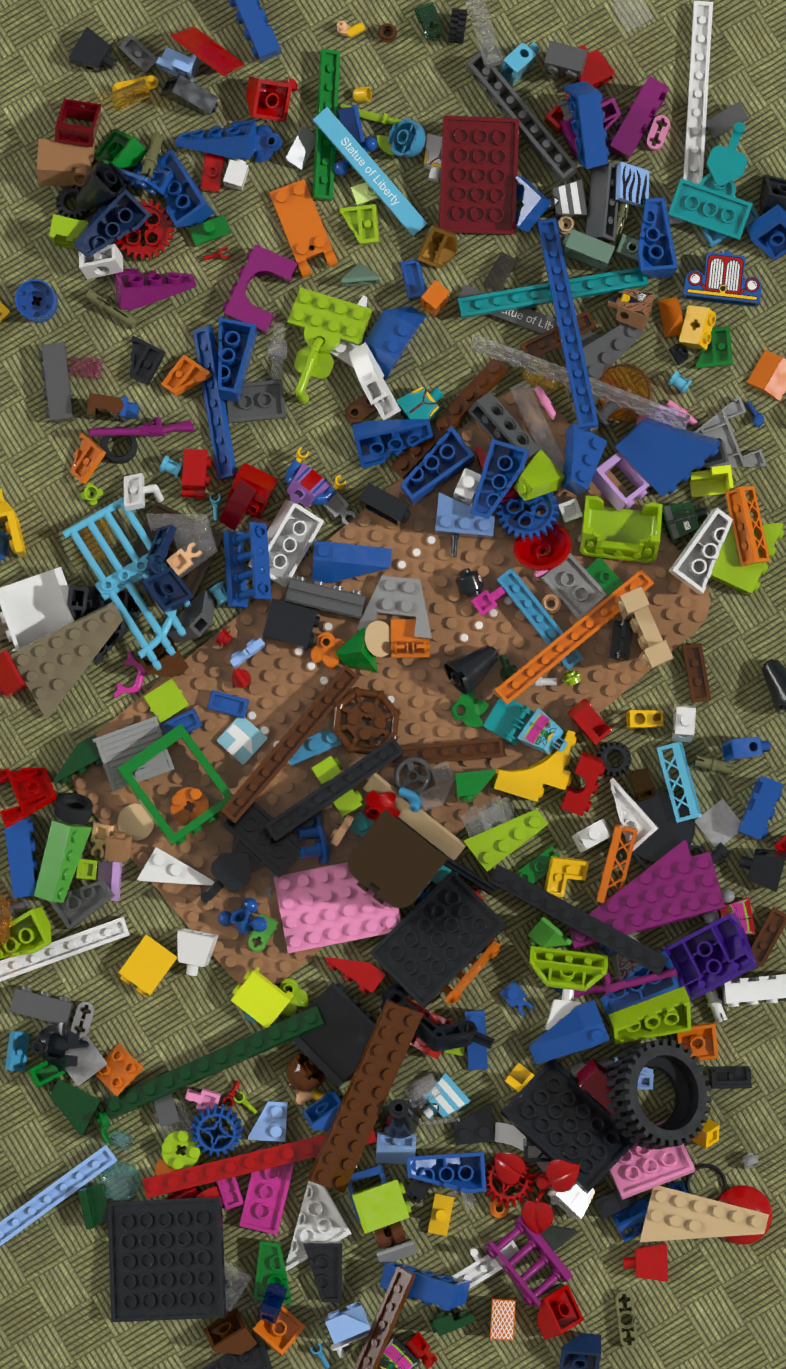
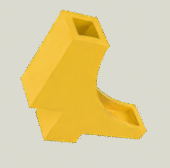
(529, 780)

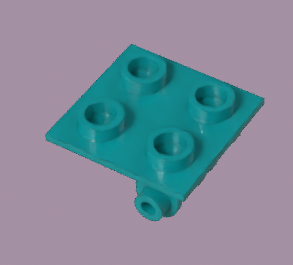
(508, 720)

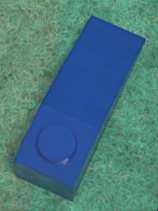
(477, 1053)

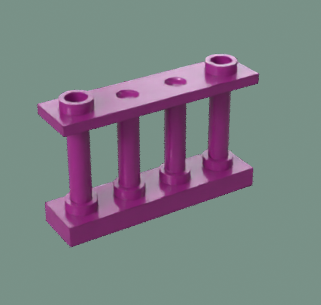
(547, 1257)

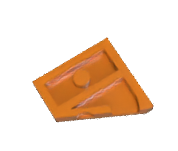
(185, 376)

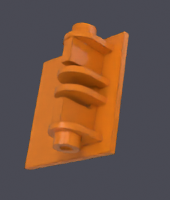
(403, 641)
(120, 1069)

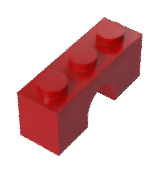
(589, 768)

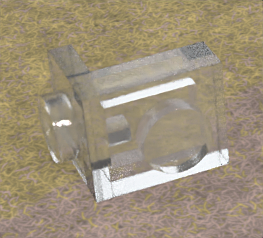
(468, 1198)

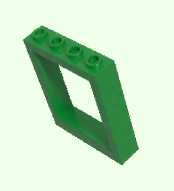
(149, 753)

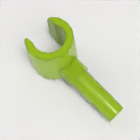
(246, 1103)

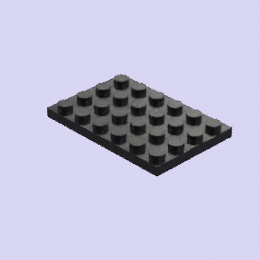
(438, 939)
(568, 1124)

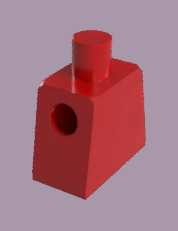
(596, 69)
(649, 1262)

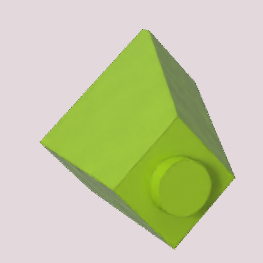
(538, 478)

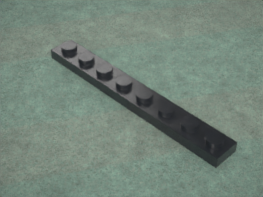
(334, 789)

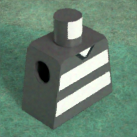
(569, 201)

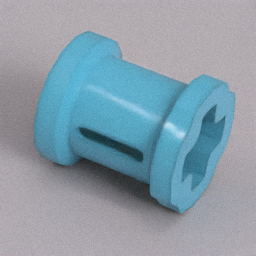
(679, 382)
(171, 466)
(219, 593)

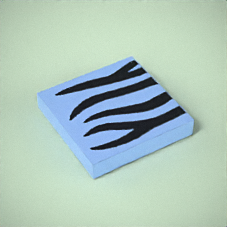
(632, 184)

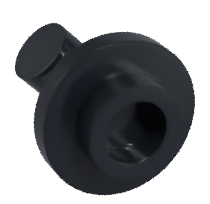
(679, 353)

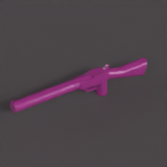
(146, 430)
(608, 987)

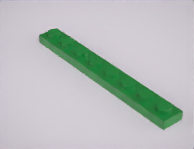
(324, 150)

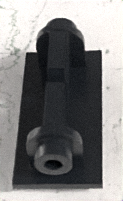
(621, 640)

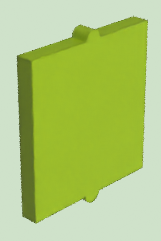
(166, 700)

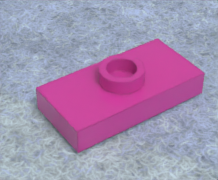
(230, 1193)

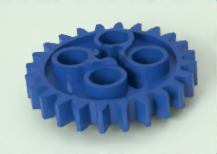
(538, 523)

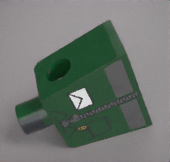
(682, 519)

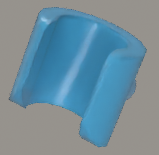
(320, 1354)

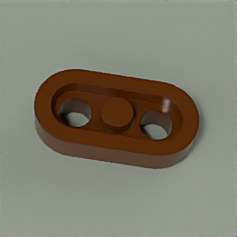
(364, 410)

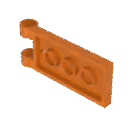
(302, 225)

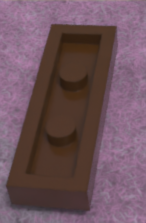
(696, 673)
(768, 935)

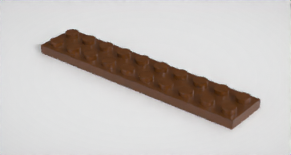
(365, 1096)

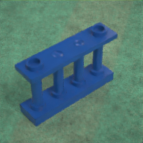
(235, 565)

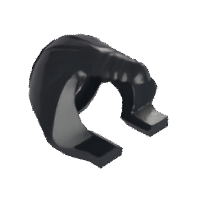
(54, 1041)

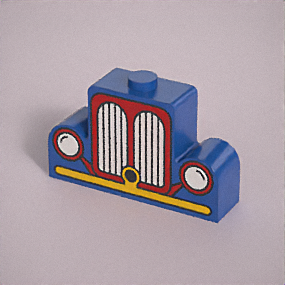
(722, 281)

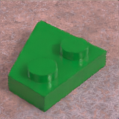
(718, 350)

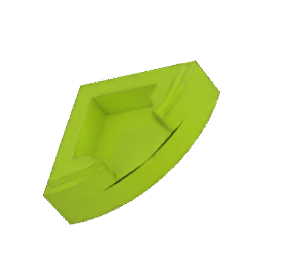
(384, 145)

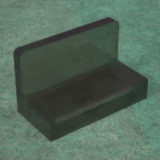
(500, 272)

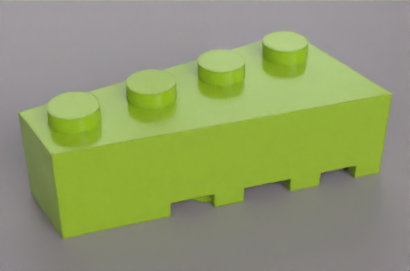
(500, 841)
(652, 1018)

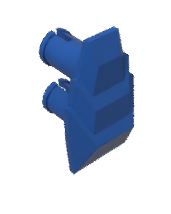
(321, 848)

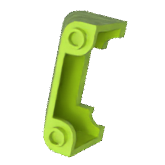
(621, 534)

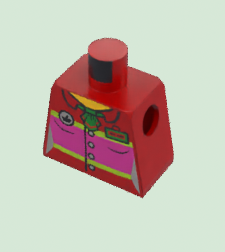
(744, 913)

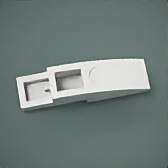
(372, 381)

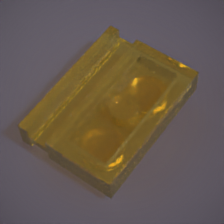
(92, 543)

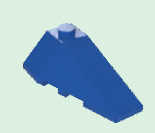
(183, 197)
(656, 245)
(499, 473)
(345, 561)
(573, 1033)
(454, 1171)

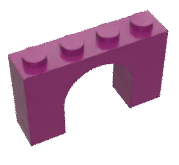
(259, 263)

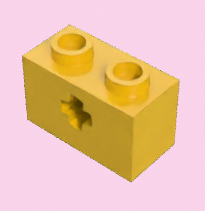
(697, 327)

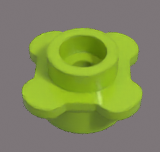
(86, 494)
(571, 677)

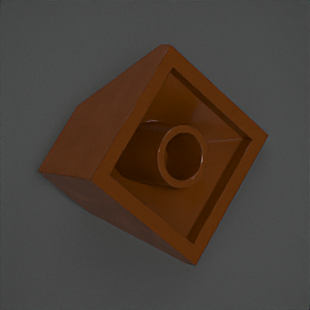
(171, 665)
(230, 1334)

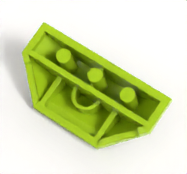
(568, 968)

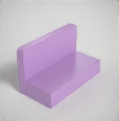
(112, 875)

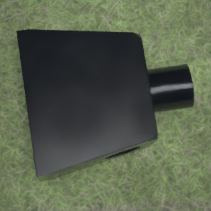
(92, 52)
(765, 867)

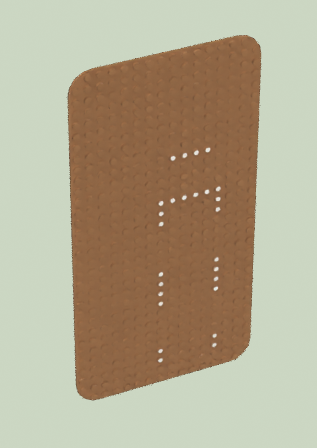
(288, 683)

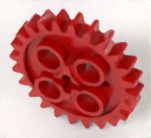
(160, 230)

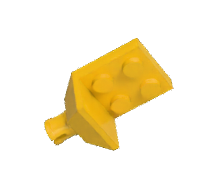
(12, 524)

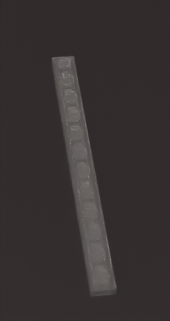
(602, 390)

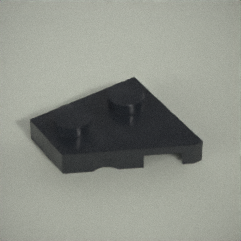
(144, 360)

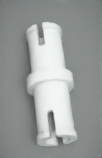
(714, 1003)

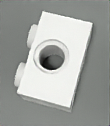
(102, 263)

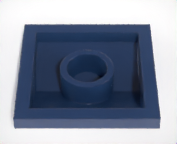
(167, 590)

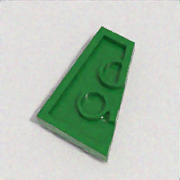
(270, 1270)

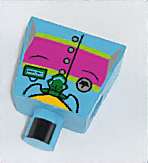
(542, 734)

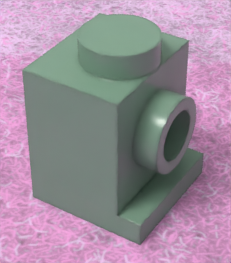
(623, 249)

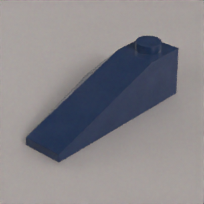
(110, 223)

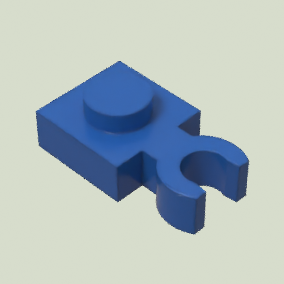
(514, 996)

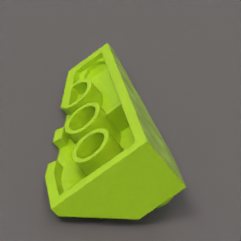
(27, 934)

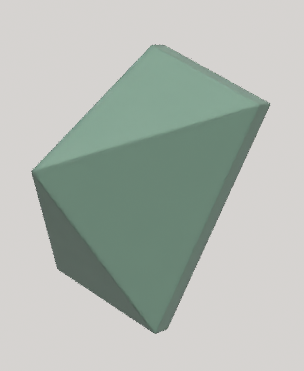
(360, 276)

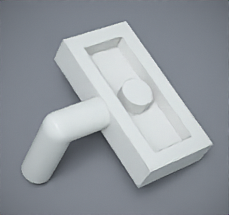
(135, 492)

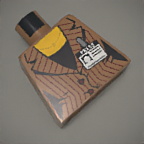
(633, 307)

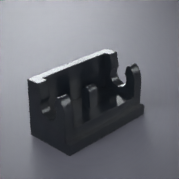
(730, 1077)
(417, 1189)

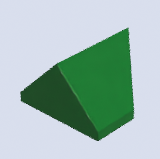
(356, 655)

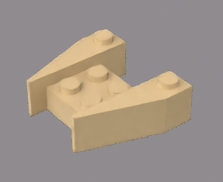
(635, 606)

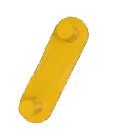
(151, 81)

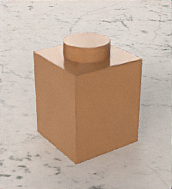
(118, 846)

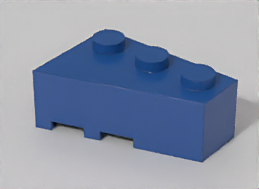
(581, 458)
(760, 808)

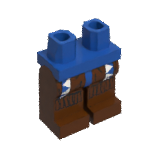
(111, 407)

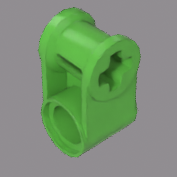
(264, 936)

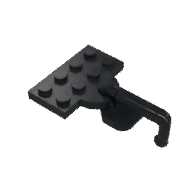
(254, 842)

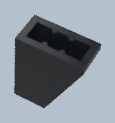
(189, 95)

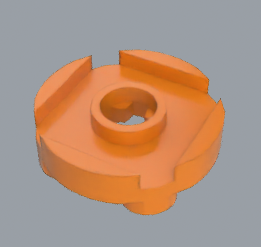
(179, 802)

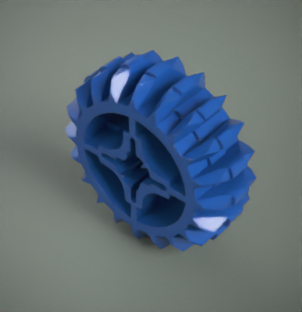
(223, 1132)

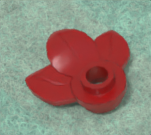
(380, 802)

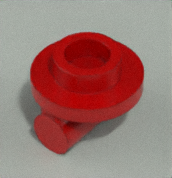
(241, 678)

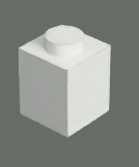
(236, 174)

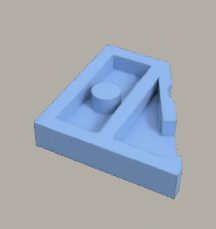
(271, 1123)

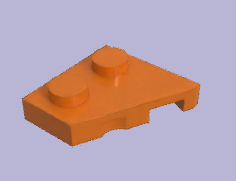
(86, 458)

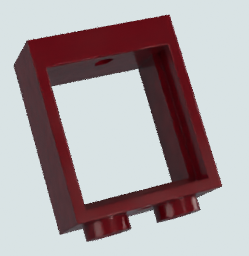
(73, 133)

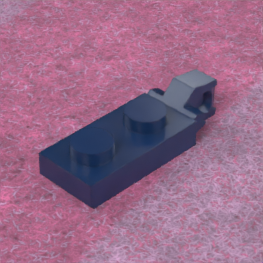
(159, 549)

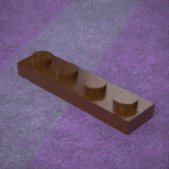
(550, 339)

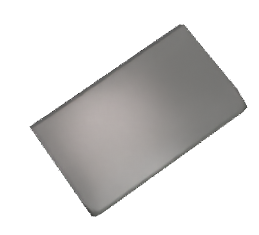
(301, 149)
(396, 1252)

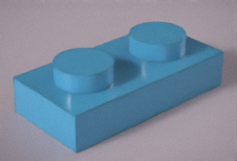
(17, 1051)

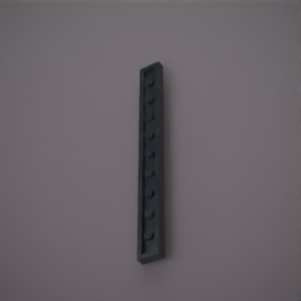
(578, 920)

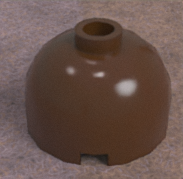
(303, 1075)

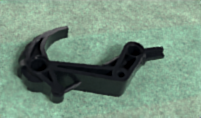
(440, 1036)

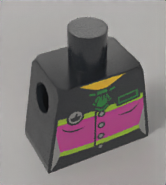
(397, 1356)

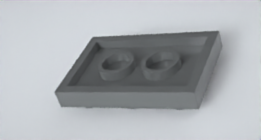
(258, 402)

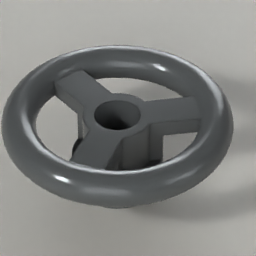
(409, 761)

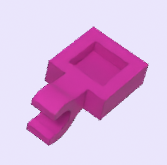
(486, 602)

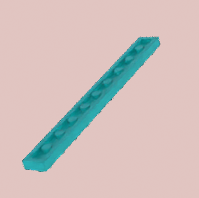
(541, 294)

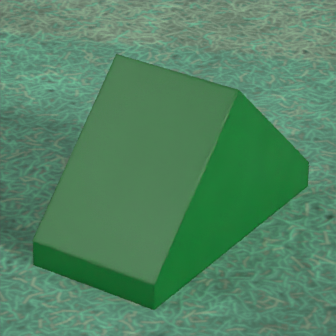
(44, 1073)

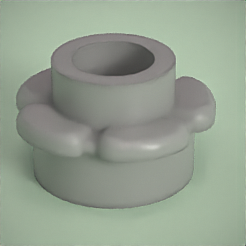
(750, 1161)

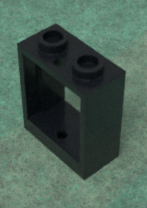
(384, 505)

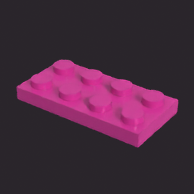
(266, 1198)

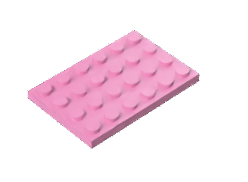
(329, 909)

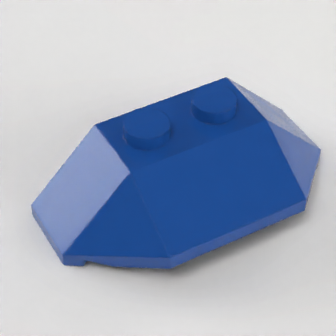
(392, 336)

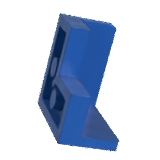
(534, 204)

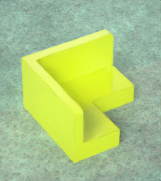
(711, 481)

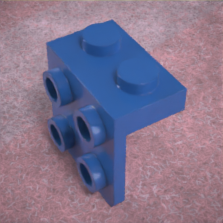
(157, 184)

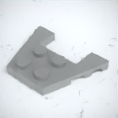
(720, 429)
(399, 598)

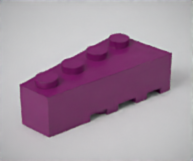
(638, 118)

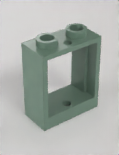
(587, 250)

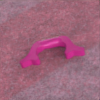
(139, 678)

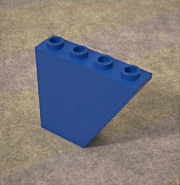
(665, 453)

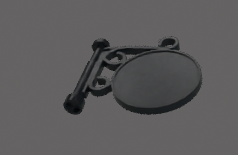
(670, 832)

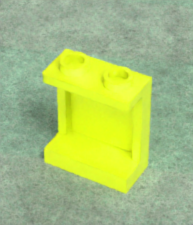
(260, 998)

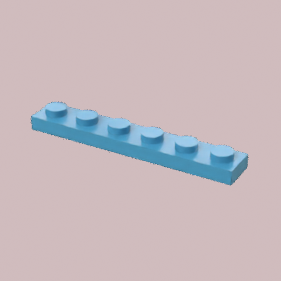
(535, 613)

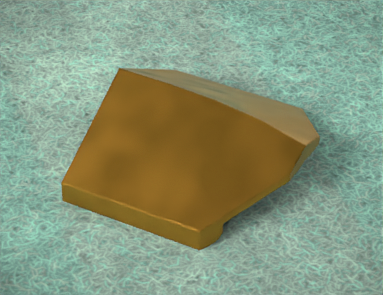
(438, 247)

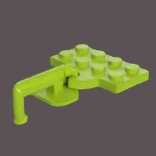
(322, 320)

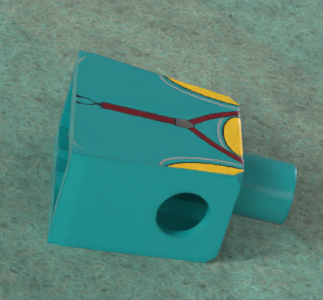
(420, 403)

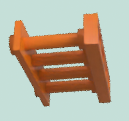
(455, 994)

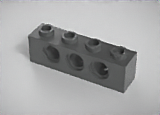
(500, 424)

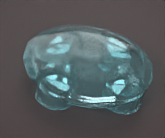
(121, 1181)

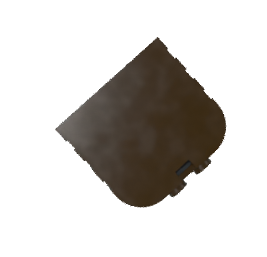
(394, 862)

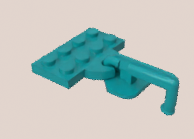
(711, 204)

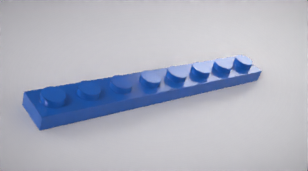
(214, 405)

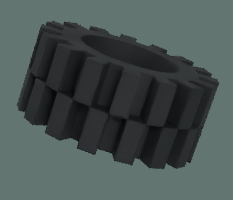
(457, 26)
(61, 203)
(622, 751)

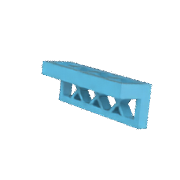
(686, 779)

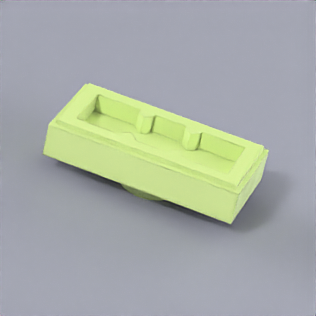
(363, 194)

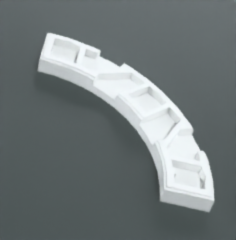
(511, 1135)

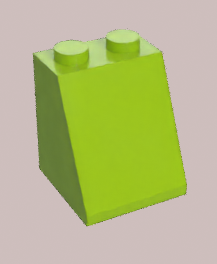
(381, 1205)

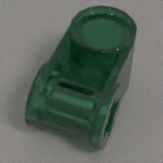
(428, 18)

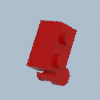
(195, 473)

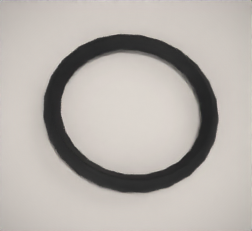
(707, 1166)

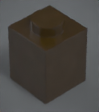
(642, 784)

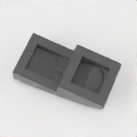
(726, 120)
(166, 1110)

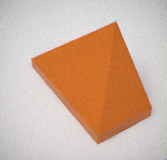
(671, 316)

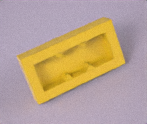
(440, 1214)

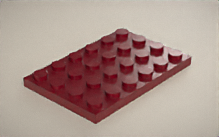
(478, 174)

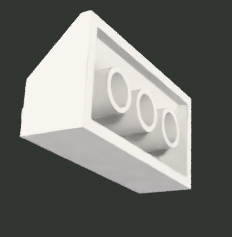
(289, 540)

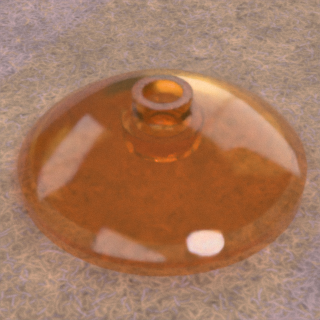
(627, 377)

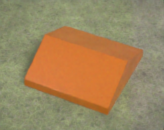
(769, 375)
(700, 1040)
(282, 1334)

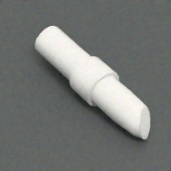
(545, 682)

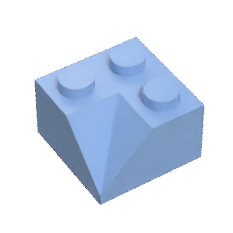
(347, 1323)

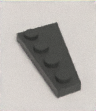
(609, 348)

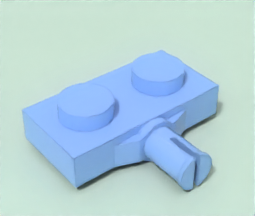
(252, 648)

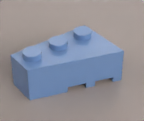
(455, 519)

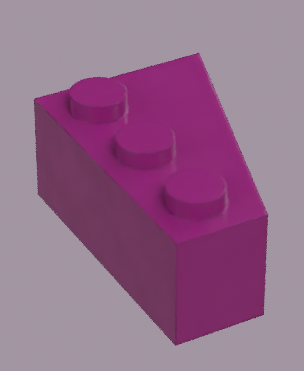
(611, 114)

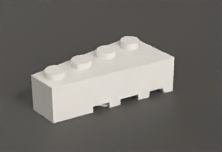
(699, 556)
(754, 989)

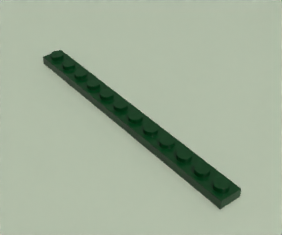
(213, 1063)

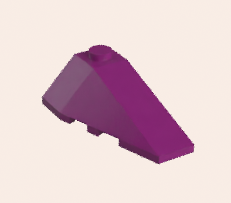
(141, 289)

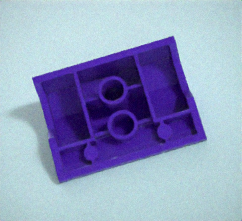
(712, 956)

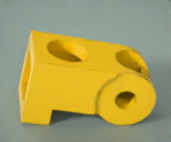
(644, 719)

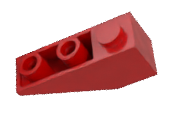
(362, 972)

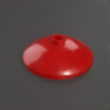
(555, 545)
(748, 1198)

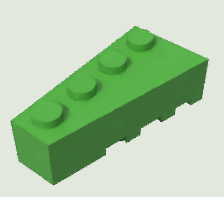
(60, 860)

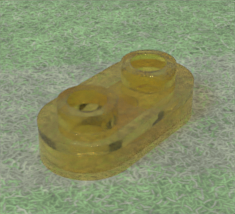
(537, 378)

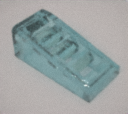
(122, 1140)

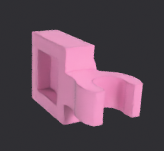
(204, 1098)

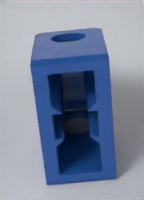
(739, 748)

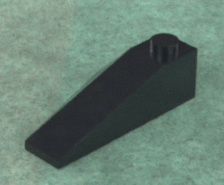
(772, 193)

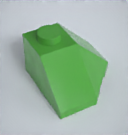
(547, 935)

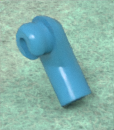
(413, 797)

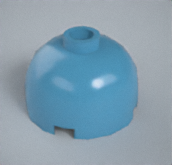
(407, 138)

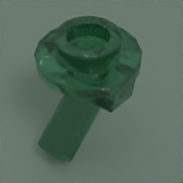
(507, 670)

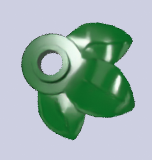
(472, 710)
(103, 1122)

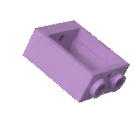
(610, 491)

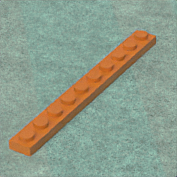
(569, 640)

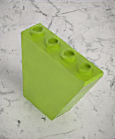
(728, 568)

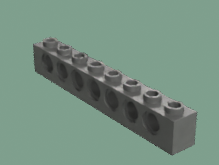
(529, 126)

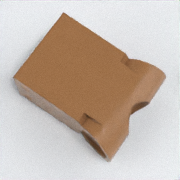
(63, 163)

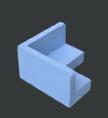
(178, 64)

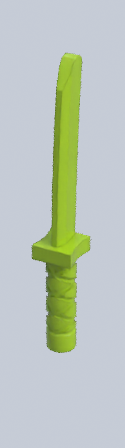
(384, 119)

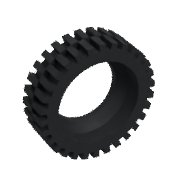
(688, 1088)

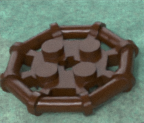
(366, 710)

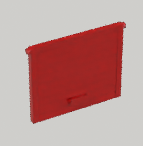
(208, 50)

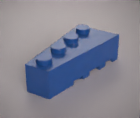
(256, 28)
(588, 124)
(234, 356)
(438, 466)
(21, 857)
(429, 1288)

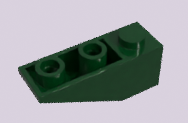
(83, 756)

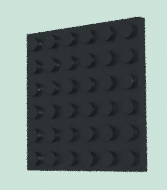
(166, 1259)

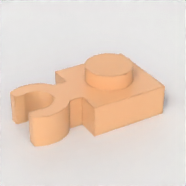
(182, 560)
(99, 834)
(338, 834)

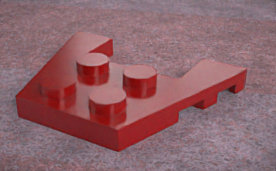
(31, 789)

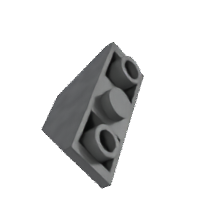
(195, 618)

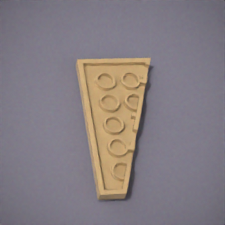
(689, 1216)

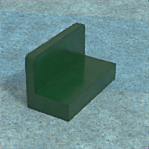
(94, 1205)

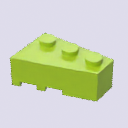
(65, 231)

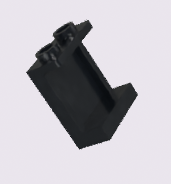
(291, 624)

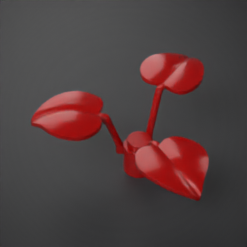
(558, 1174)

